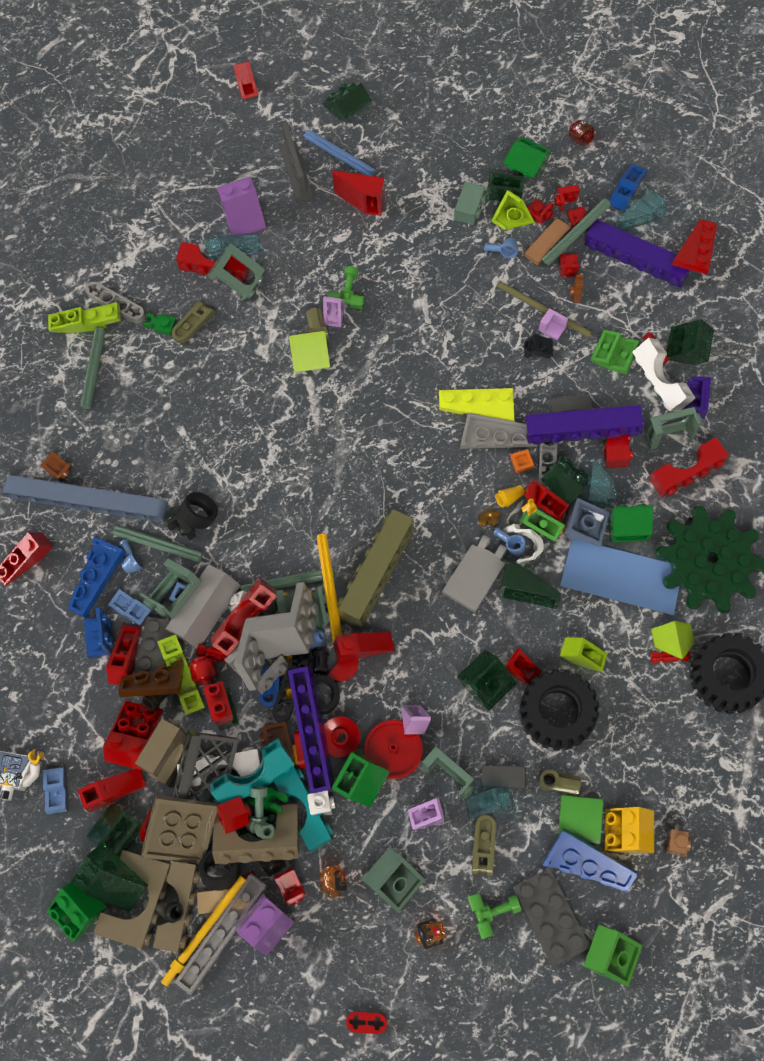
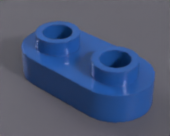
(273, 690)

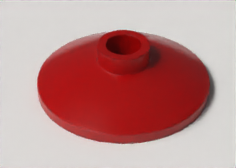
(334, 728)

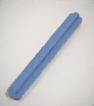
(339, 153)

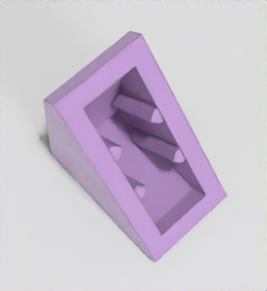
(333, 311)
(415, 719)
(426, 814)

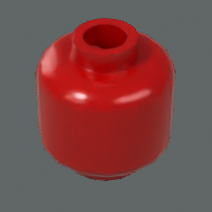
(202, 670)

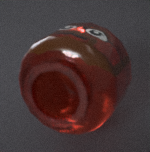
(581, 132)

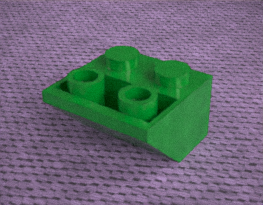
(527, 157)
(631, 523)
(360, 779)
(75, 911)

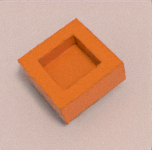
(521, 461)

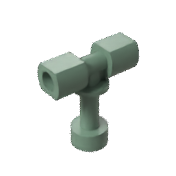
(257, 823)

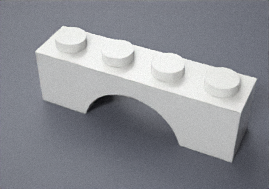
(651, 357)
(244, 763)

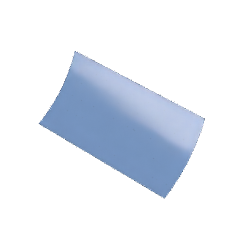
(619, 576)

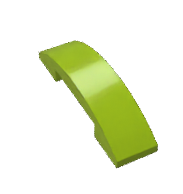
(189, 693)

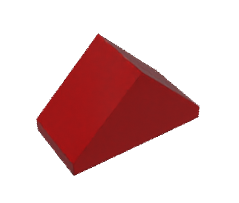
(522, 667)

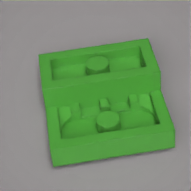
(615, 352)
(581, 817)

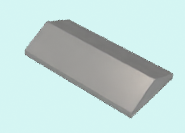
(203, 607)

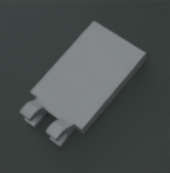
(475, 575)

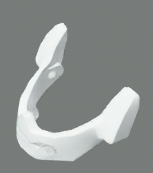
(538, 542)

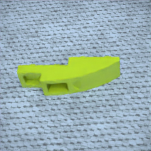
(81, 320)

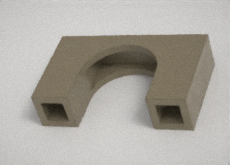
(163, 752)
(283, 846)
(138, 930)

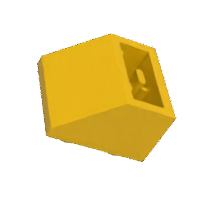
(629, 830)

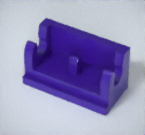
(701, 391)

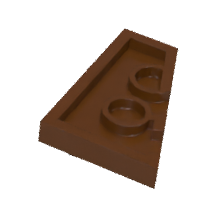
(158, 682)

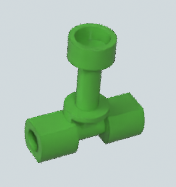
(354, 301)
(485, 914)

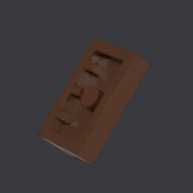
(275, 731)

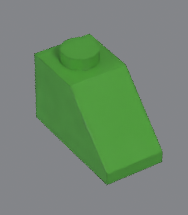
(542, 524)

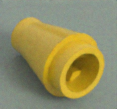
(509, 496)

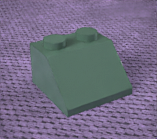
(393, 879)

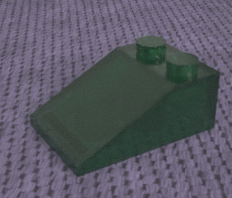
(526, 587)
(109, 879)

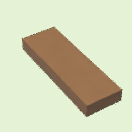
(547, 241)

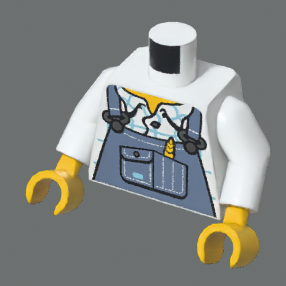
(18, 772)

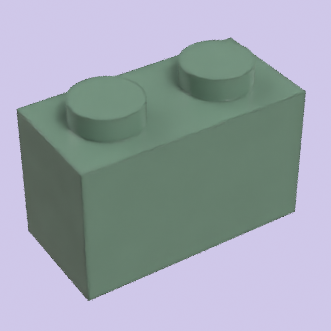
(469, 203)

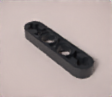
(285, 686)

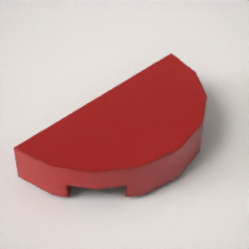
(344, 670)

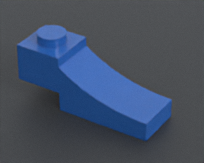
(627, 187)

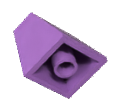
(241, 207)
(264, 925)

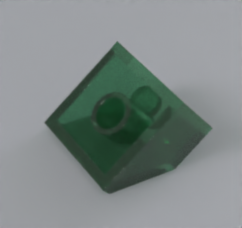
(487, 679)

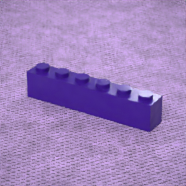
(635, 252)
(584, 424)
(311, 729)

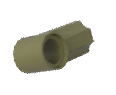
(316, 321)
(561, 782)

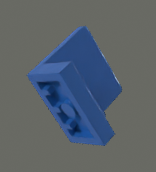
(97, 635)

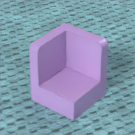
(553, 324)

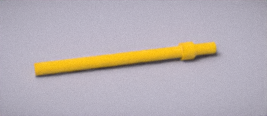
(178, 964)

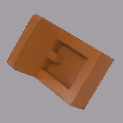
(56, 466)

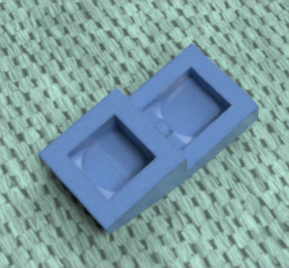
(129, 607)
(55, 790)

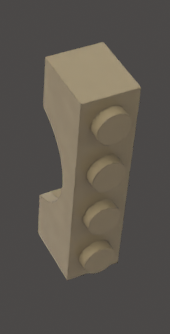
(184, 879)

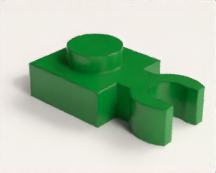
(162, 324)

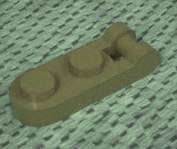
(192, 322)
(484, 845)

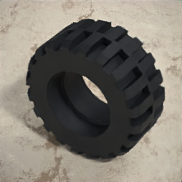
(709, 687)
(574, 688)

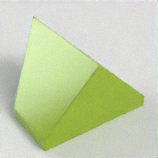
(512, 212)
(673, 638)

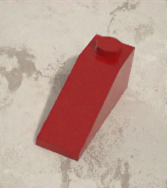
(362, 645)
(123, 654)

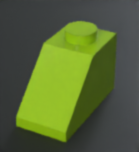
(583, 653)

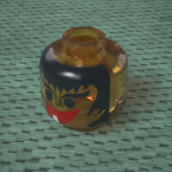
(333, 881)
(430, 934)

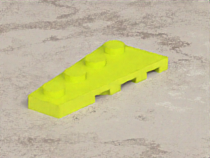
(483, 402)

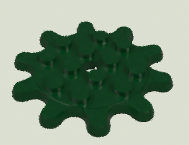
(696, 573)

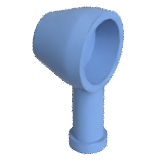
(508, 248)
(512, 542)
(131, 562)

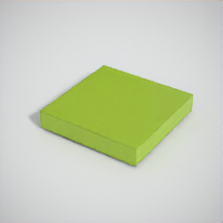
(309, 351)

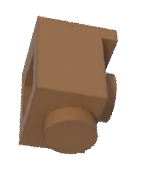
(678, 843)

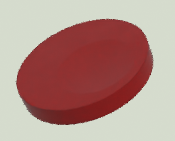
(394, 749)

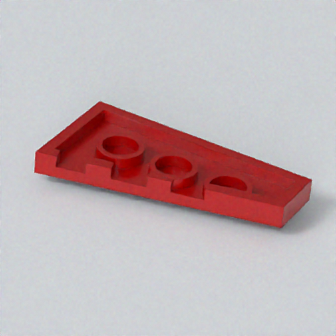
(698, 248)

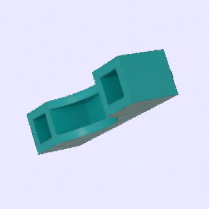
(274, 762)
(314, 831)

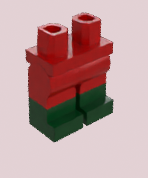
(219, 704)

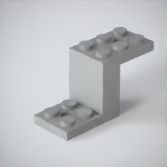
(276, 636)

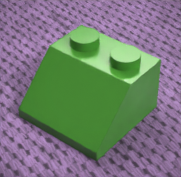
(613, 955)

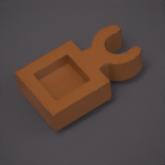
(576, 289)

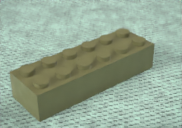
(376, 569)

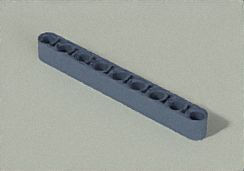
(85, 498)

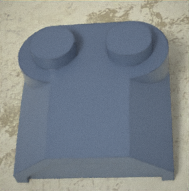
(586, 522)

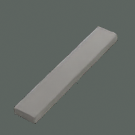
(218, 936)

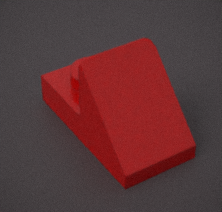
(245, 80)

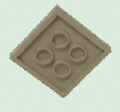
(179, 829)

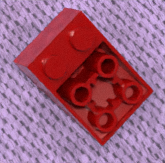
(361, 191)
(130, 734)

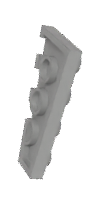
(493, 433)

